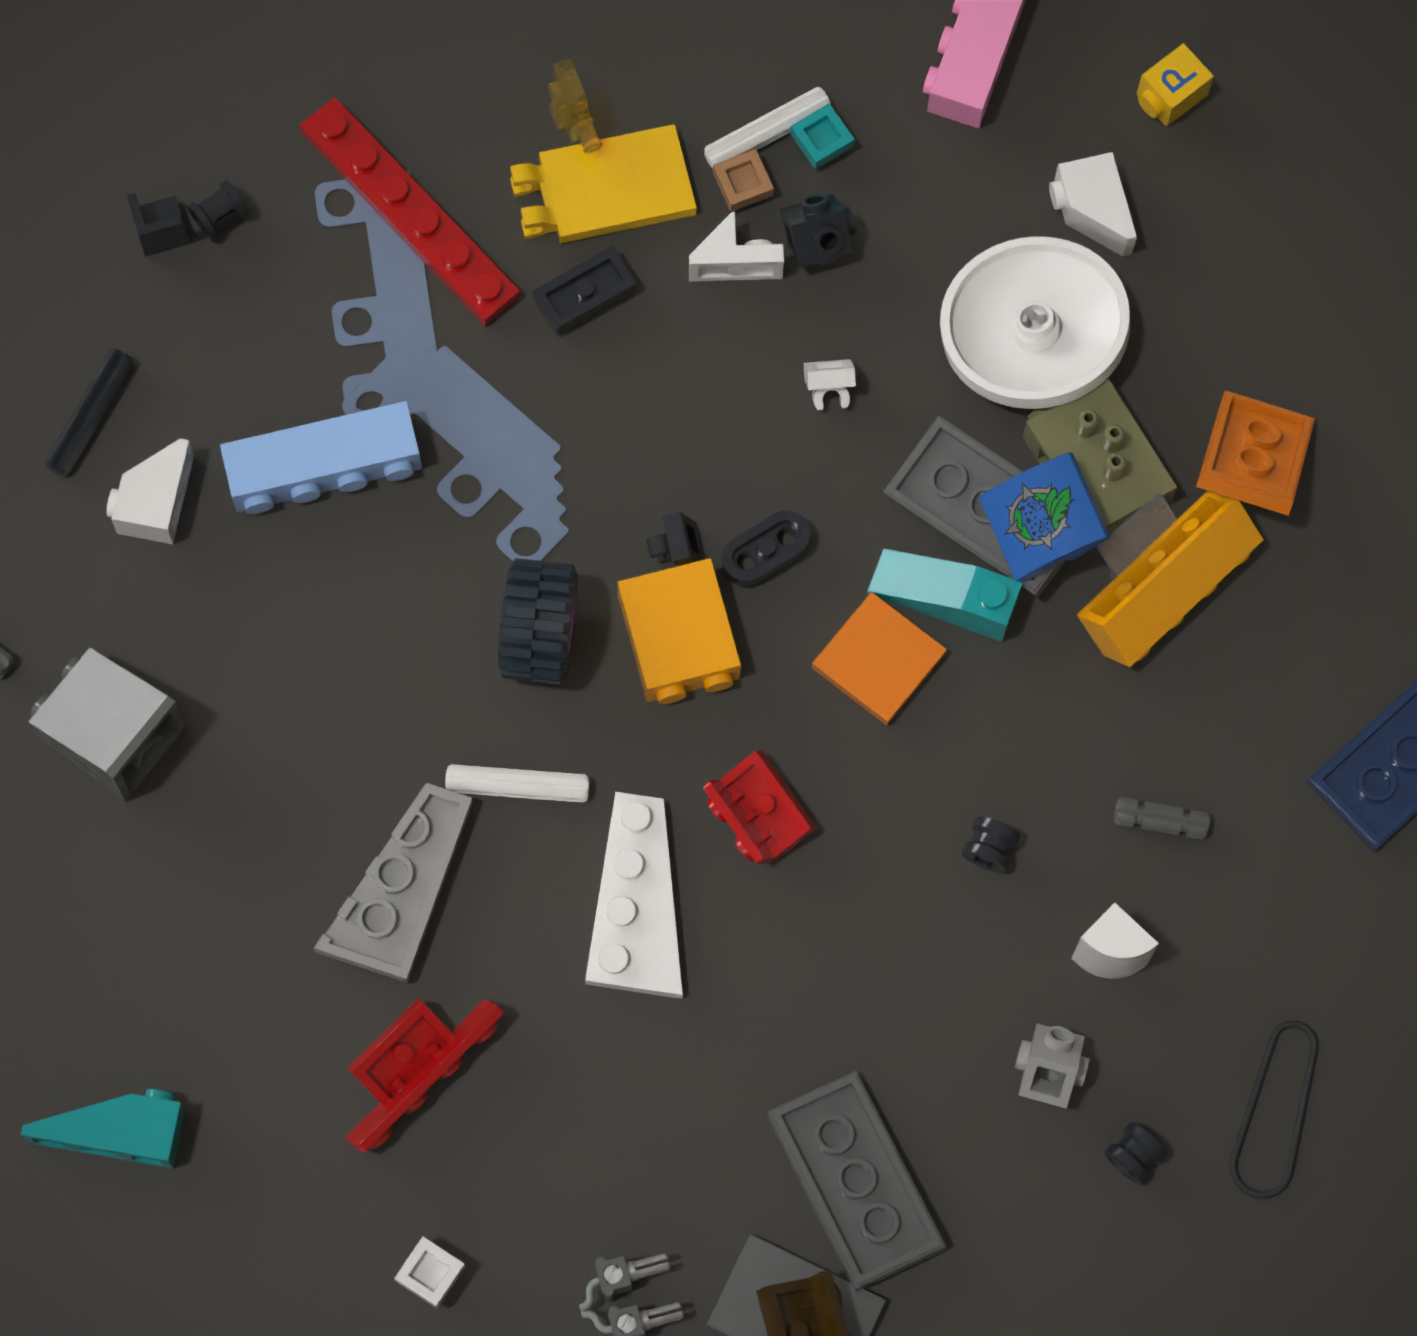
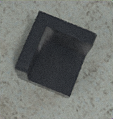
(158, 224)

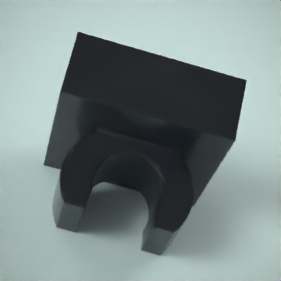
(679, 543)

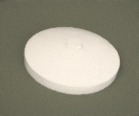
(1035, 322)

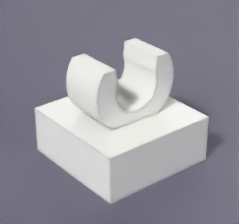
(829, 376)
(429, 1272)

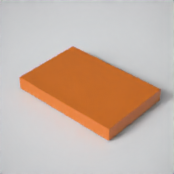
(1256, 452)

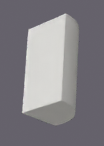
(1114, 946)

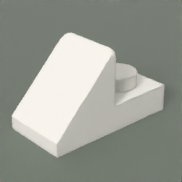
(721, 259)

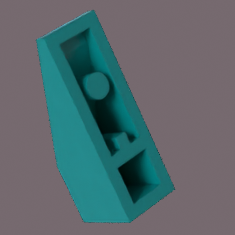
(947, 591)
(121, 1128)

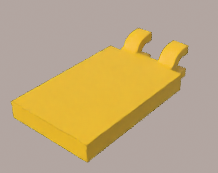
(620, 187)

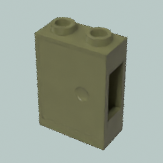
(1108, 448)

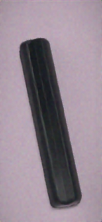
(88, 412)

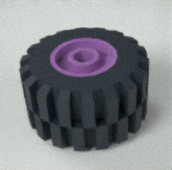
(537, 621)

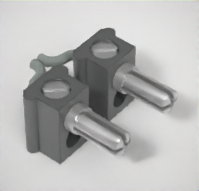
(615, 1279)

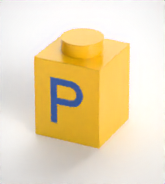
(1174, 85)

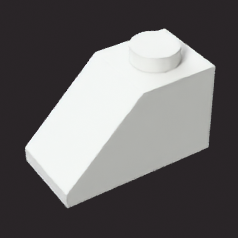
(1094, 201)
(153, 494)

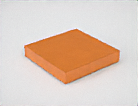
(879, 658)

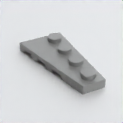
(395, 900)

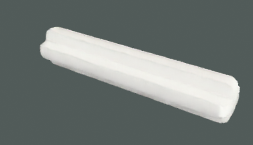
(766, 128)
(517, 783)

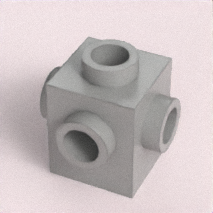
(1051, 1065)

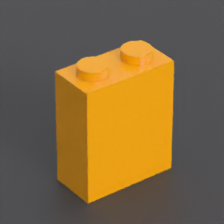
(679, 631)

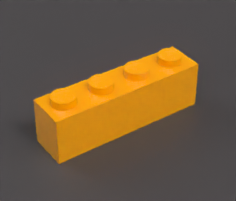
(1170, 578)

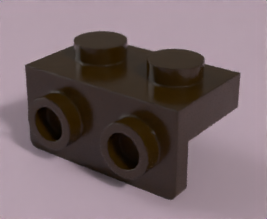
(803, 1307)

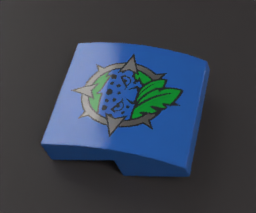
(1044, 516)

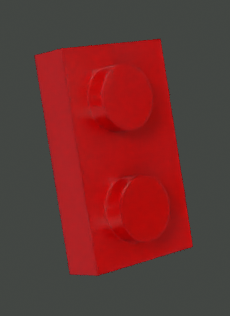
(759, 809)

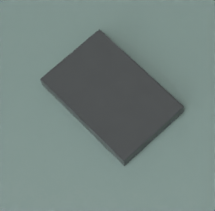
(765, 1265)

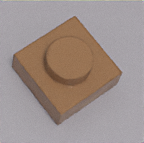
(743, 180)

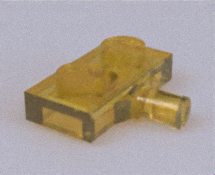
(571, 107)

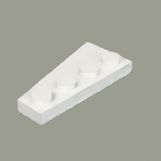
(635, 914)

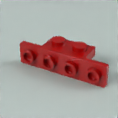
(409, 1061)

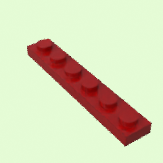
(410, 211)

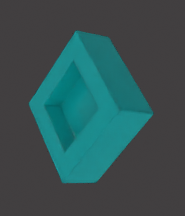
(822, 136)

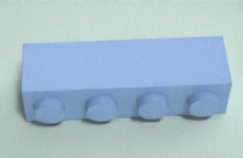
(321, 458)

